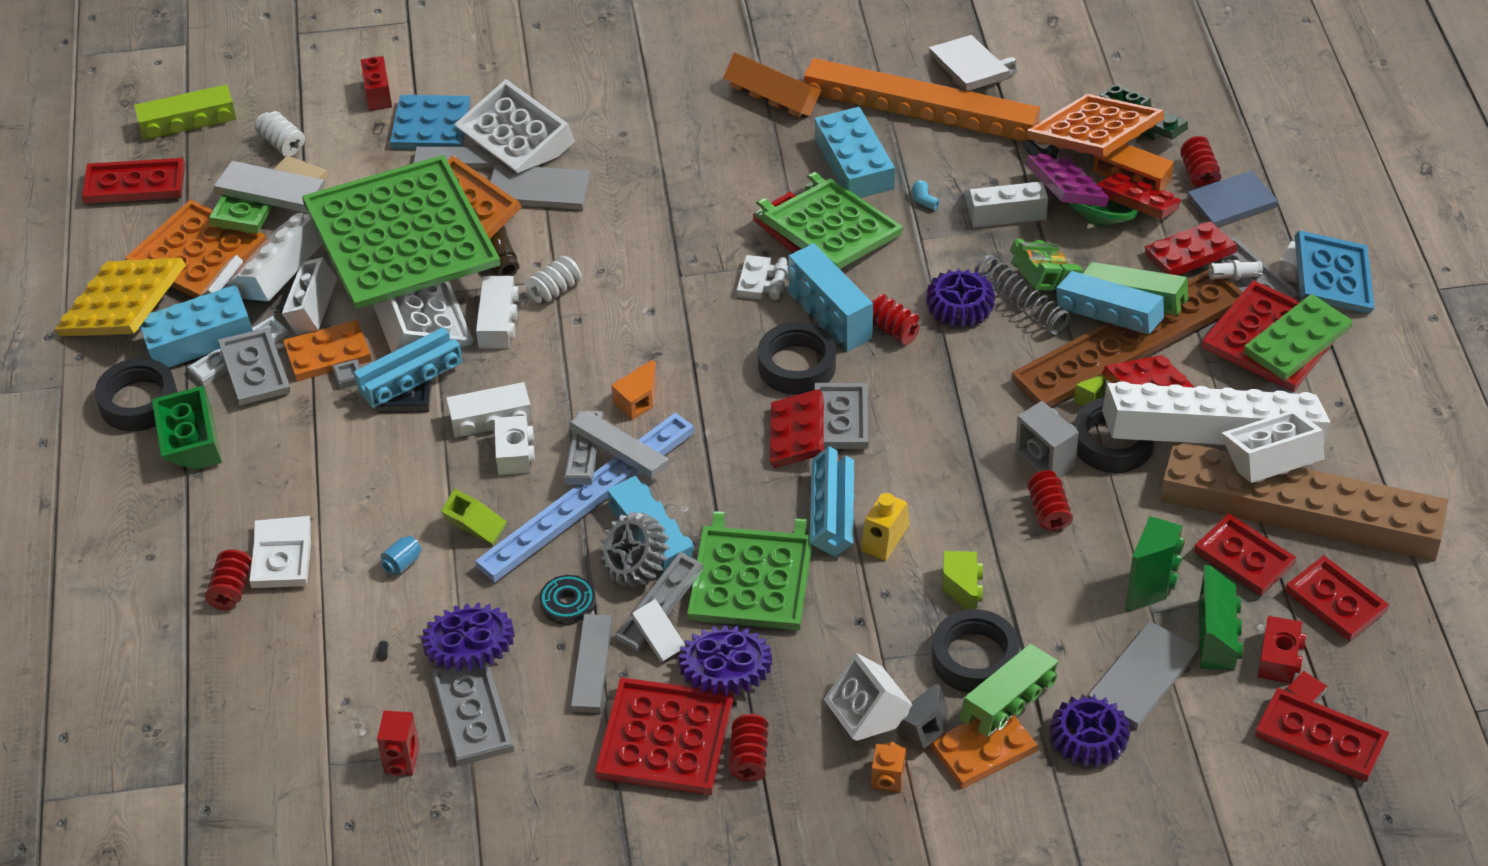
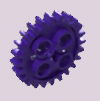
(468, 637)
(725, 660)

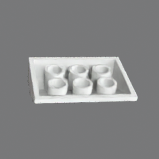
(516, 128)
(276, 259)
(421, 313)

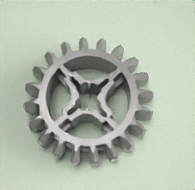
(634, 549)

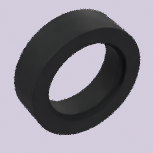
(791, 335)
(123, 374)
(1106, 458)
(971, 622)

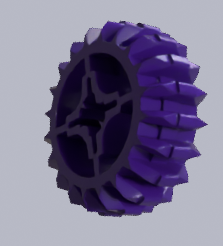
(960, 298)
(1088, 721)

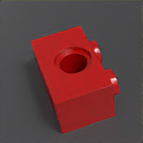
(376, 83)
(1280, 650)
(398, 742)

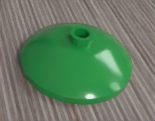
(1110, 215)

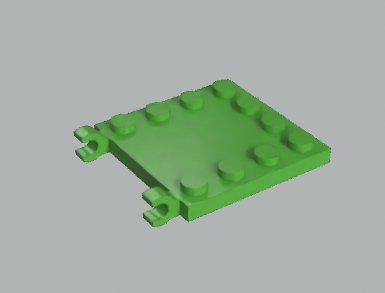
(832, 220)
(751, 576)

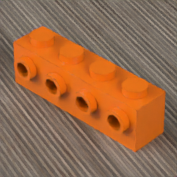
(772, 84)

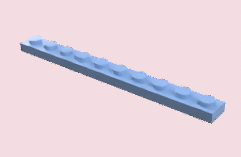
(576, 503)

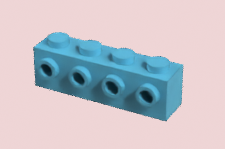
(1110, 302)

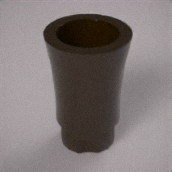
(508, 257)

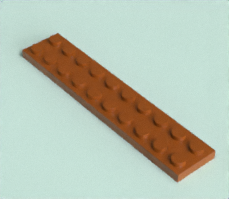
(1058, 372)

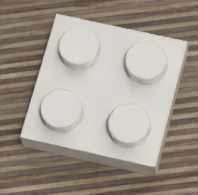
(280, 562)

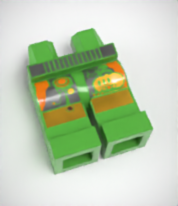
(1041, 263)

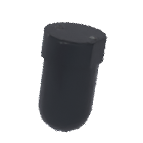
(382, 651)

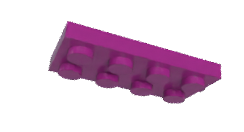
(1066, 180)

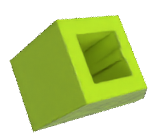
(473, 517)
(961, 577)

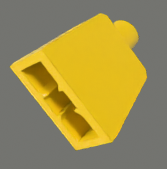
(886, 516)

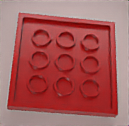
(1246, 319)
(664, 736)

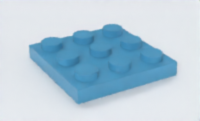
(428, 121)
(1334, 271)

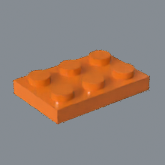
(319, 350)
(974, 756)

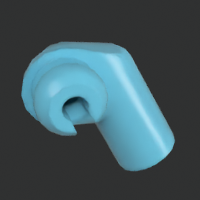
(922, 197)

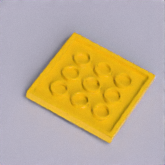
(120, 297)

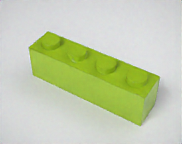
(185, 112)

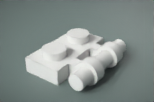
(754, 278)

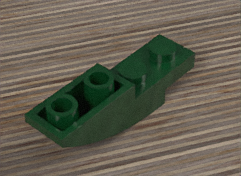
(1169, 127)

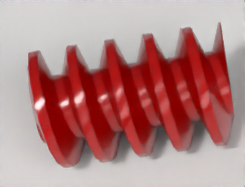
(1200, 161)
(894, 320)
(1049, 501)
(228, 579)
(749, 747)

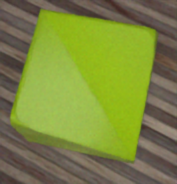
(1090, 390)

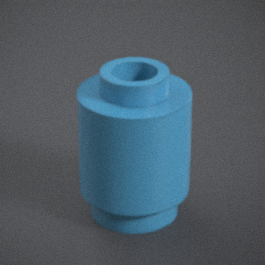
(400, 555)

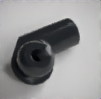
(1034, 149)

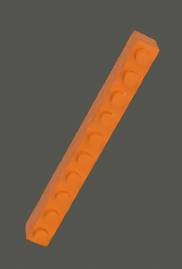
(922, 99)

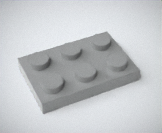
(253, 366)
(845, 415)

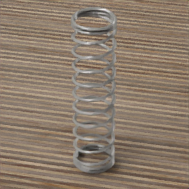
(994, 265)

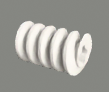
(280, 133)
(553, 279)

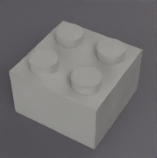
(1046, 440)

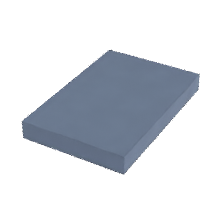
(1232, 199)

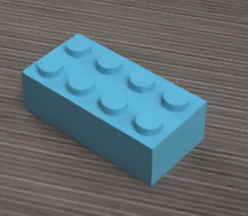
(854, 152)
(830, 297)
(195, 326)

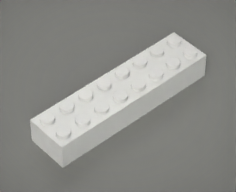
(1197, 413)

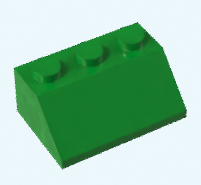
(187, 429)
(1155, 564)
(1219, 622)

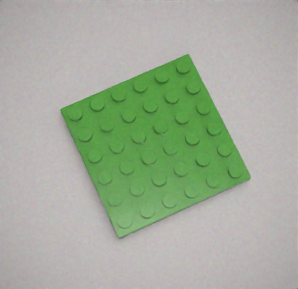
(400, 231)

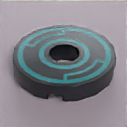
(562, 587)

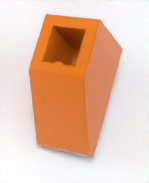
(636, 391)

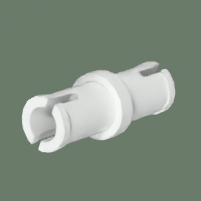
(1235, 270)

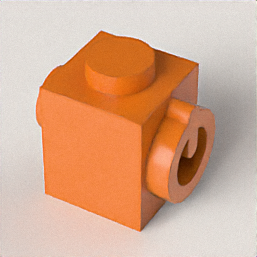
(888, 767)

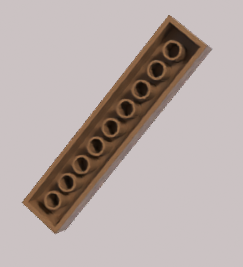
(1308, 502)

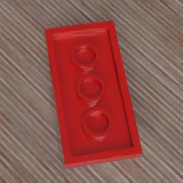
(133, 180)
(1322, 734)

